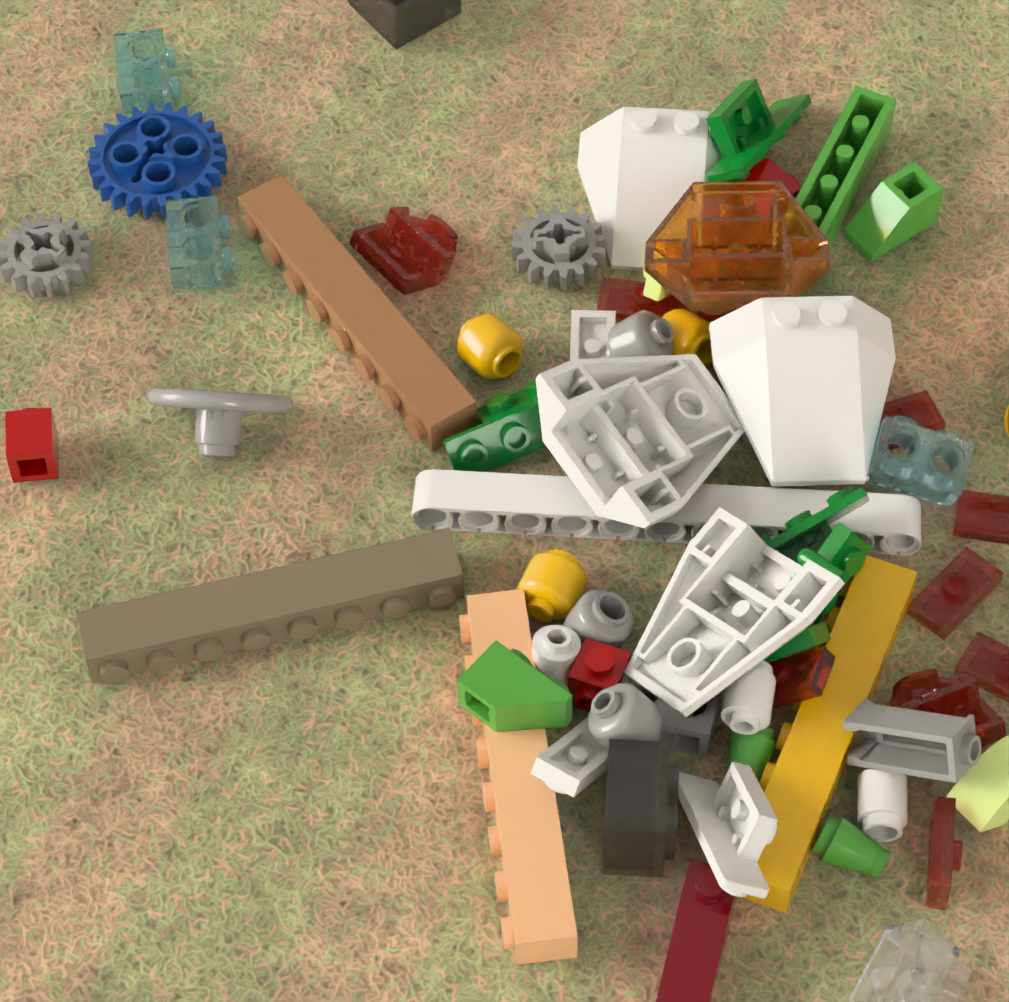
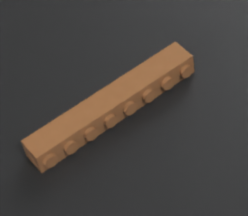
(356, 313)

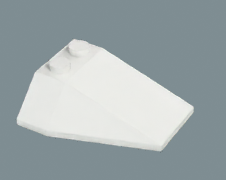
(638, 170)
(807, 384)
(666, 435)
(725, 613)

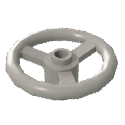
(219, 413)

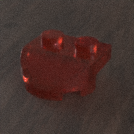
(408, 249)
(949, 696)

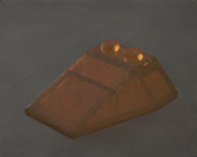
(735, 246)

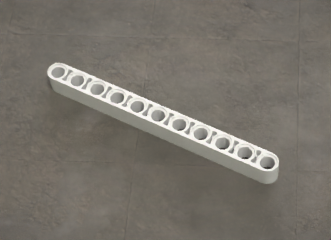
(556, 508)

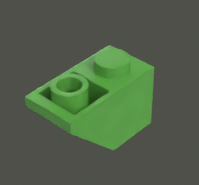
(895, 212)
(512, 694)

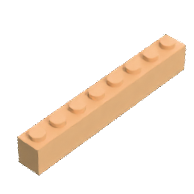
(524, 806)

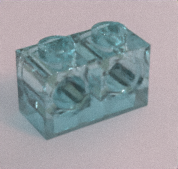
(144, 69)
(196, 244)
(916, 472)

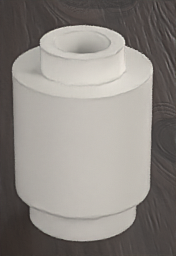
(555, 651)
(750, 700)
(882, 804)

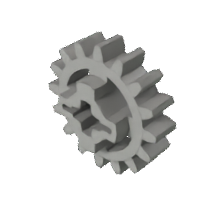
(559, 247)
(45, 255)

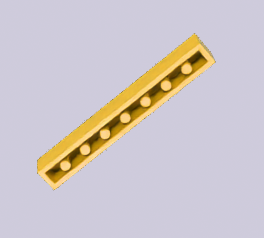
(815, 744)

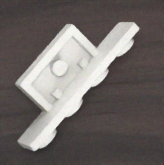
(731, 826)

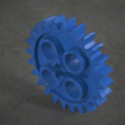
(156, 159)

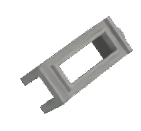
(913, 756)

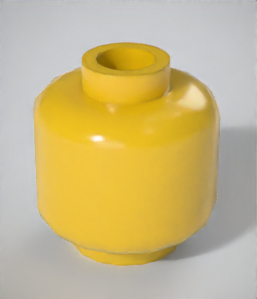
(690, 334)
(490, 346)
(552, 584)

